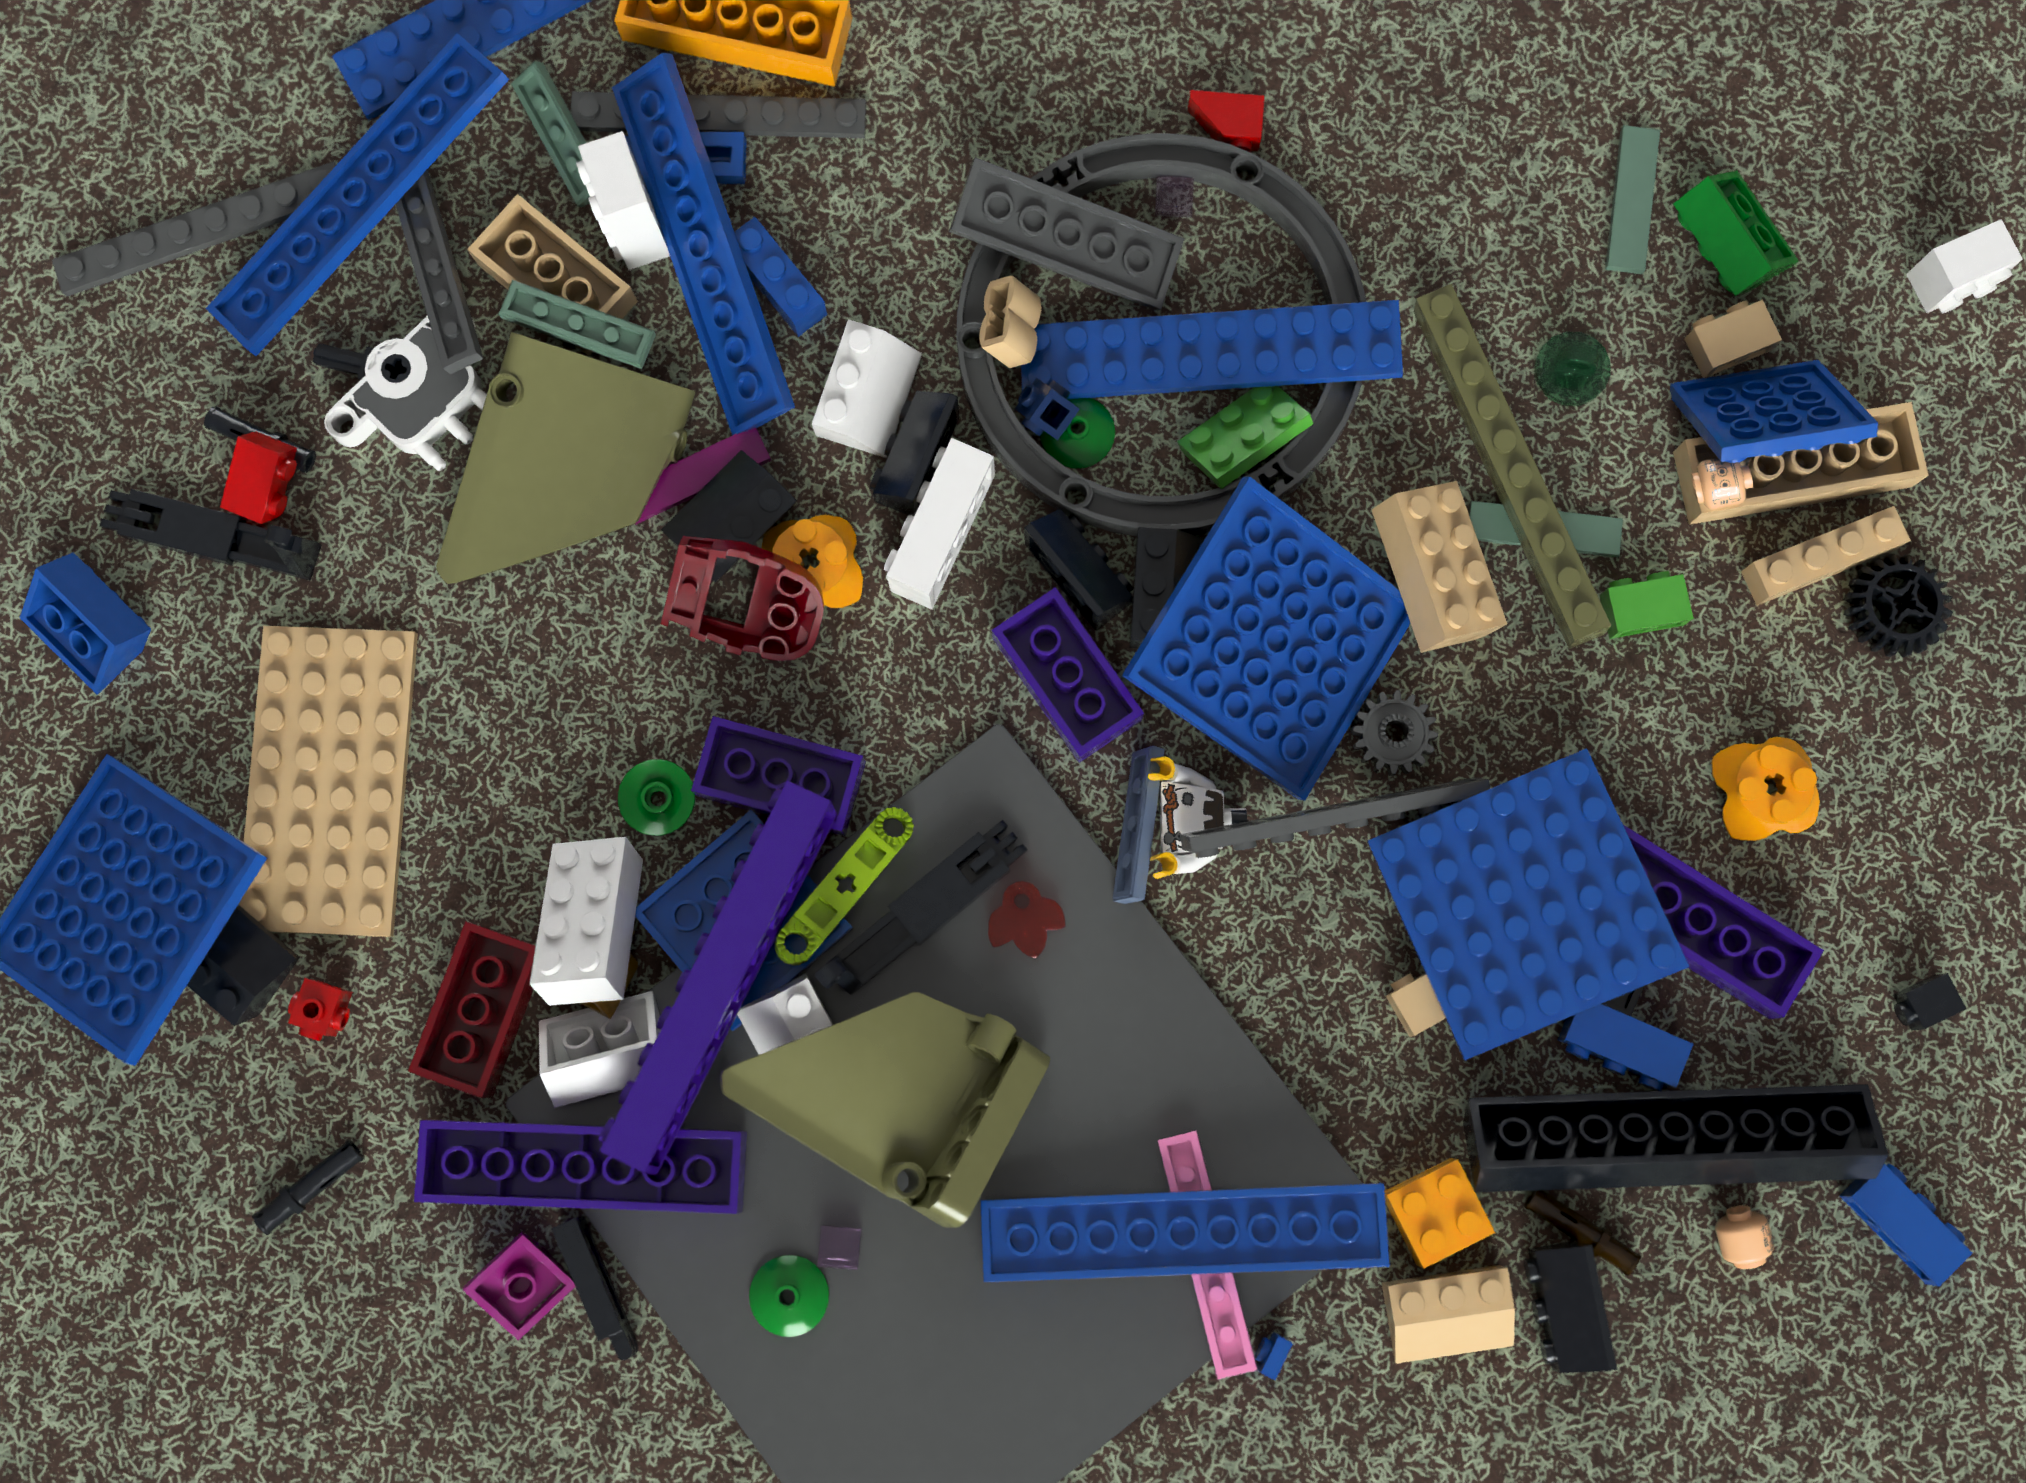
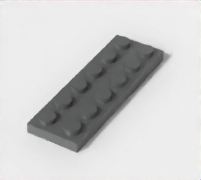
(1066, 234)

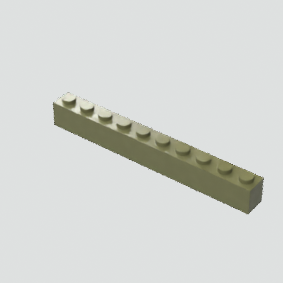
(1511, 467)

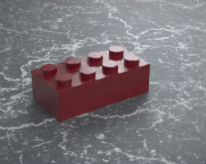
(476, 1012)

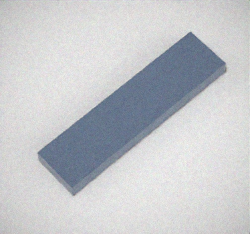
(1137, 827)

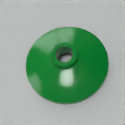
(1088, 447)
(642, 783)
(810, 1293)

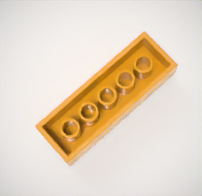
(766, 35)

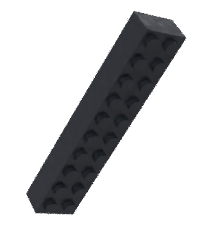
(1673, 1138)

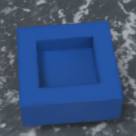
(1272, 1354)

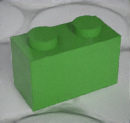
(1646, 605)

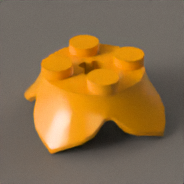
(833, 544)
(1749, 809)

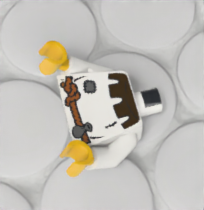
(1187, 805)

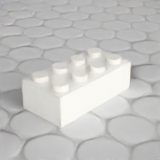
(621, 201)
(940, 523)
(587, 921)

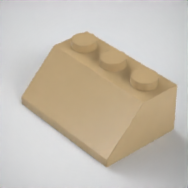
(1450, 1313)

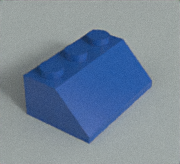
(83, 621)

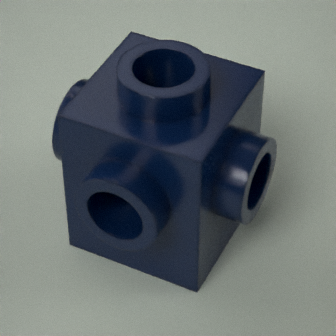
(1046, 408)

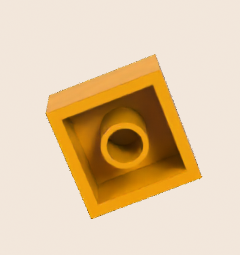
(1438, 1212)

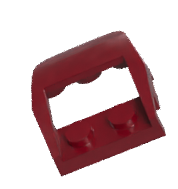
(782, 609)

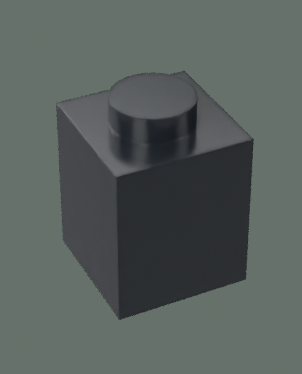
(1928, 1002)

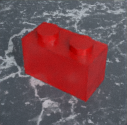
(259, 477)

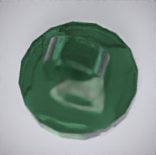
(1572, 368)

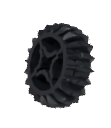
(1928, 616)

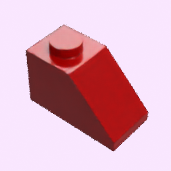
(1229, 117)

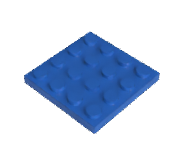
(1772, 411)
(686, 902)

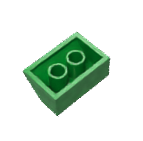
(1734, 232)

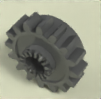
(1385, 751)

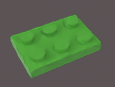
(1244, 433)

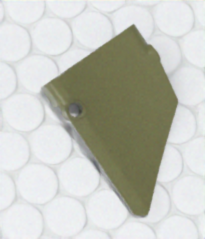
(560, 458)
(901, 1092)

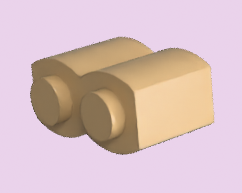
(1010, 321)

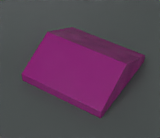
(518, 1283)

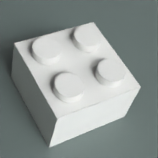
(1964, 268)

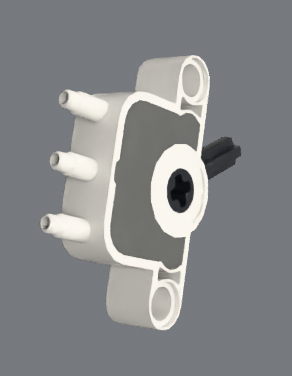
(406, 409)

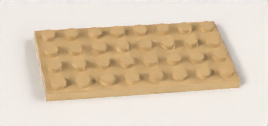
(329, 778)

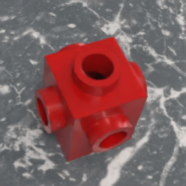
(319, 1009)

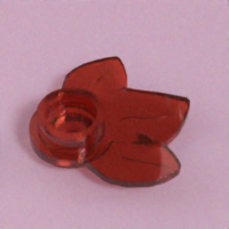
(1026, 925)

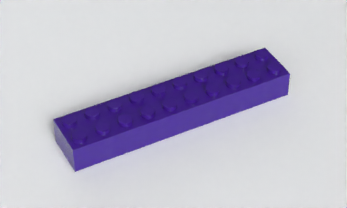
(719, 979)

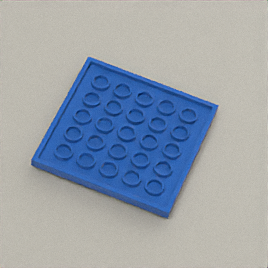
(1271, 639)
(1527, 904)
(123, 908)

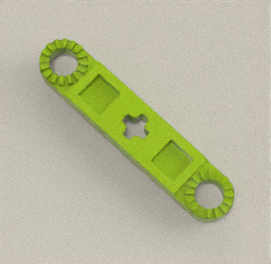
(826, 905)

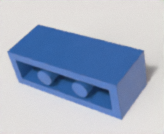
(779, 278)
(1626, 1046)
(1908, 1225)

